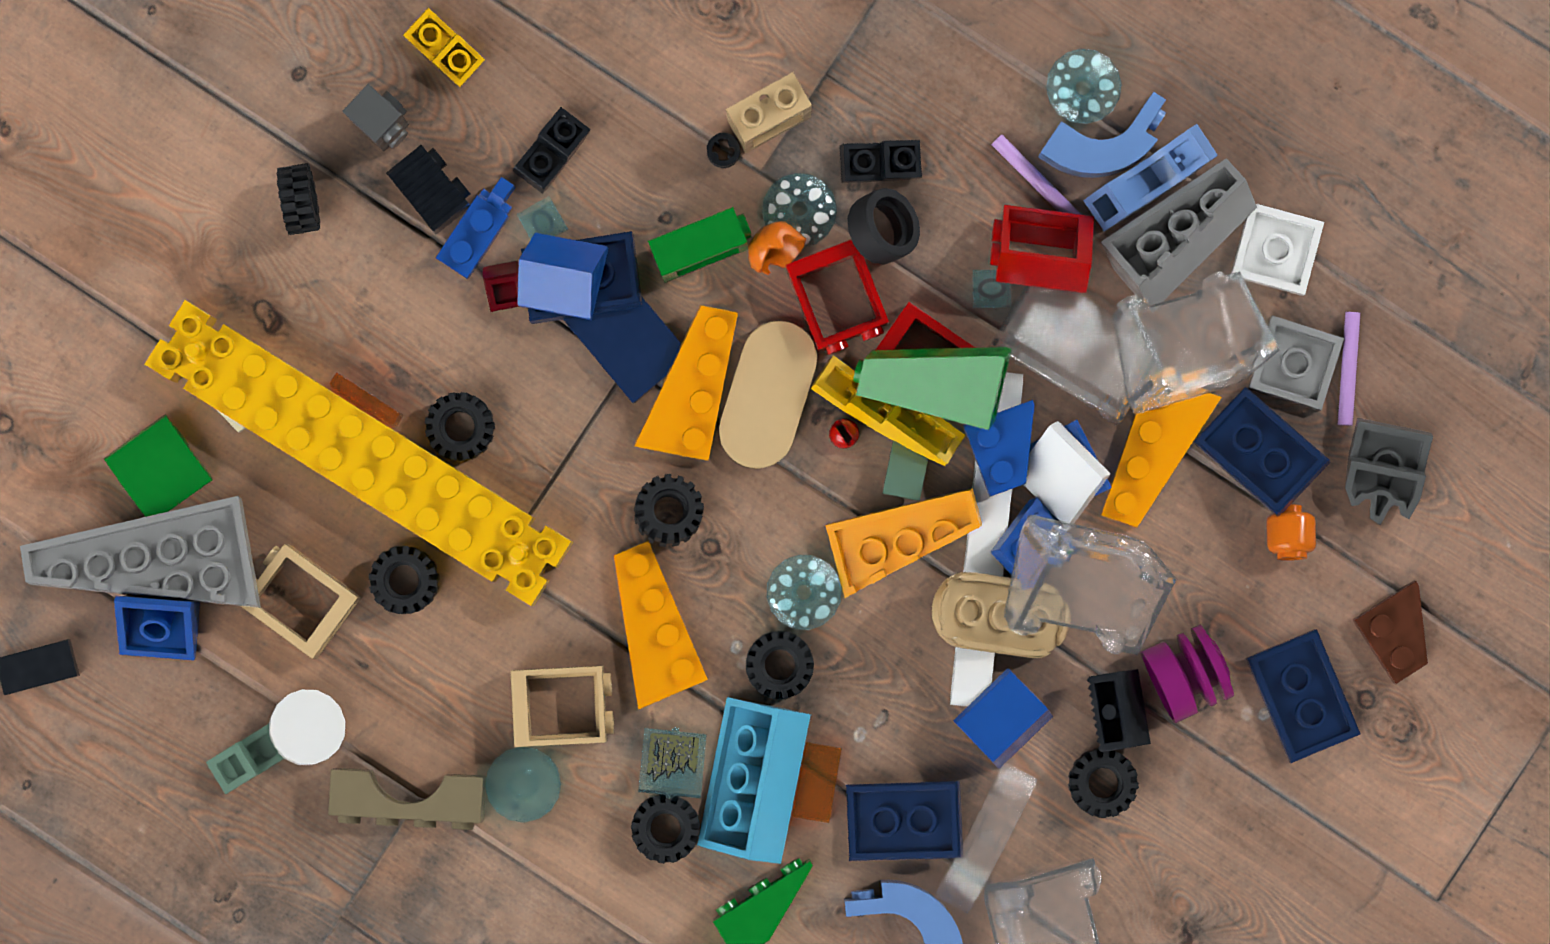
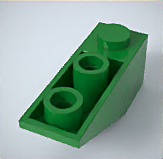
(760, 913)

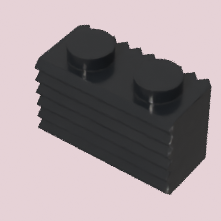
(429, 189)
(1119, 710)

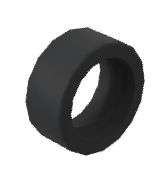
(902, 219)

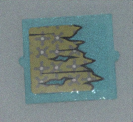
(672, 763)

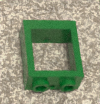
(700, 244)

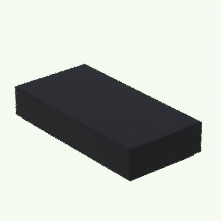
(37, 667)

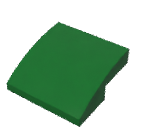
(158, 468)

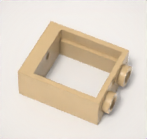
(760, 121)
(331, 622)
(522, 714)

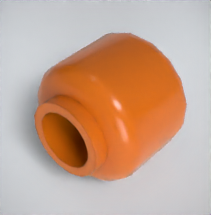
(1291, 534)

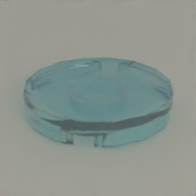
(523, 784)

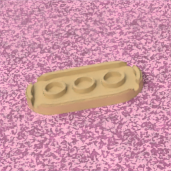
(768, 394)
(971, 616)

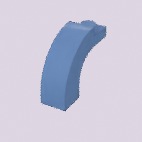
(1096, 158)
(1150, 178)
(910, 902)

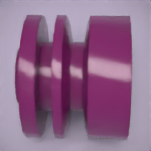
(1188, 673)

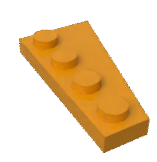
(690, 398)
(1152, 454)
(892, 538)
(656, 635)

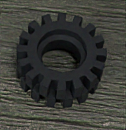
(298, 199)
(443, 410)
(676, 489)
(381, 585)
(756, 665)
(1119, 800)
(670, 851)

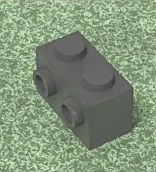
(378, 117)

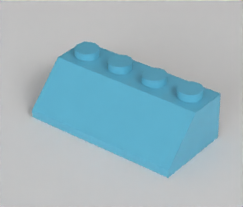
(753, 780)

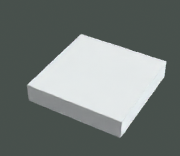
(1278, 249)
(1063, 473)

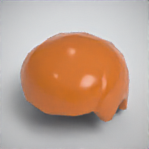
(774, 245)

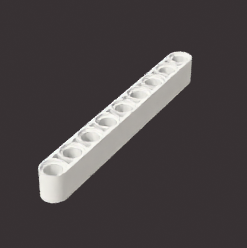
(971, 667)

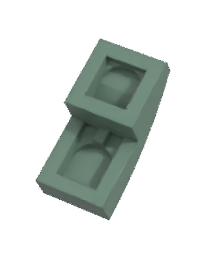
(905, 473)
(244, 760)

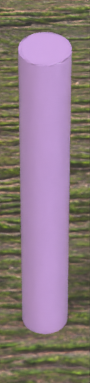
(1033, 176)
(1348, 368)

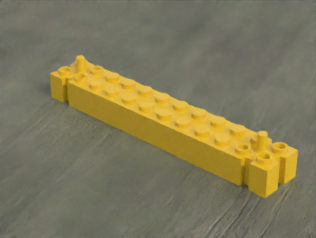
(358, 453)

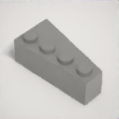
(1179, 232)

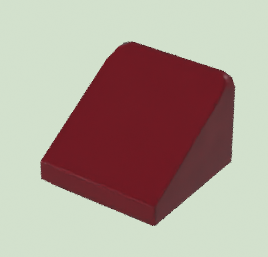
(501, 285)

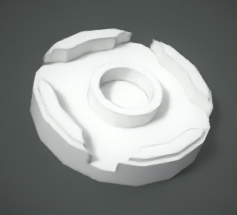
(307, 727)

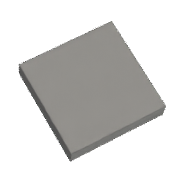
(1301, 367)

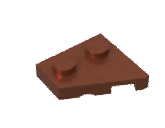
(1396, 632)

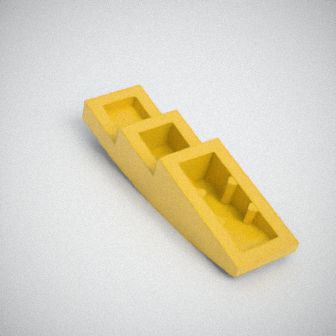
(913, 429)

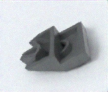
(1387, 467)

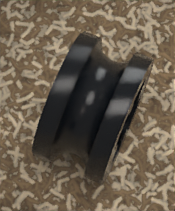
(732, 143)

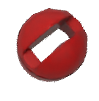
(837, 439)

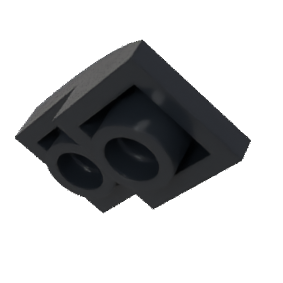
(551, 150)
(880, 161)

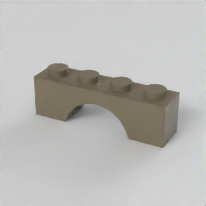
(358, 795)

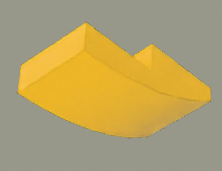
(443, 47)

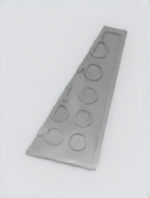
(176, 554)

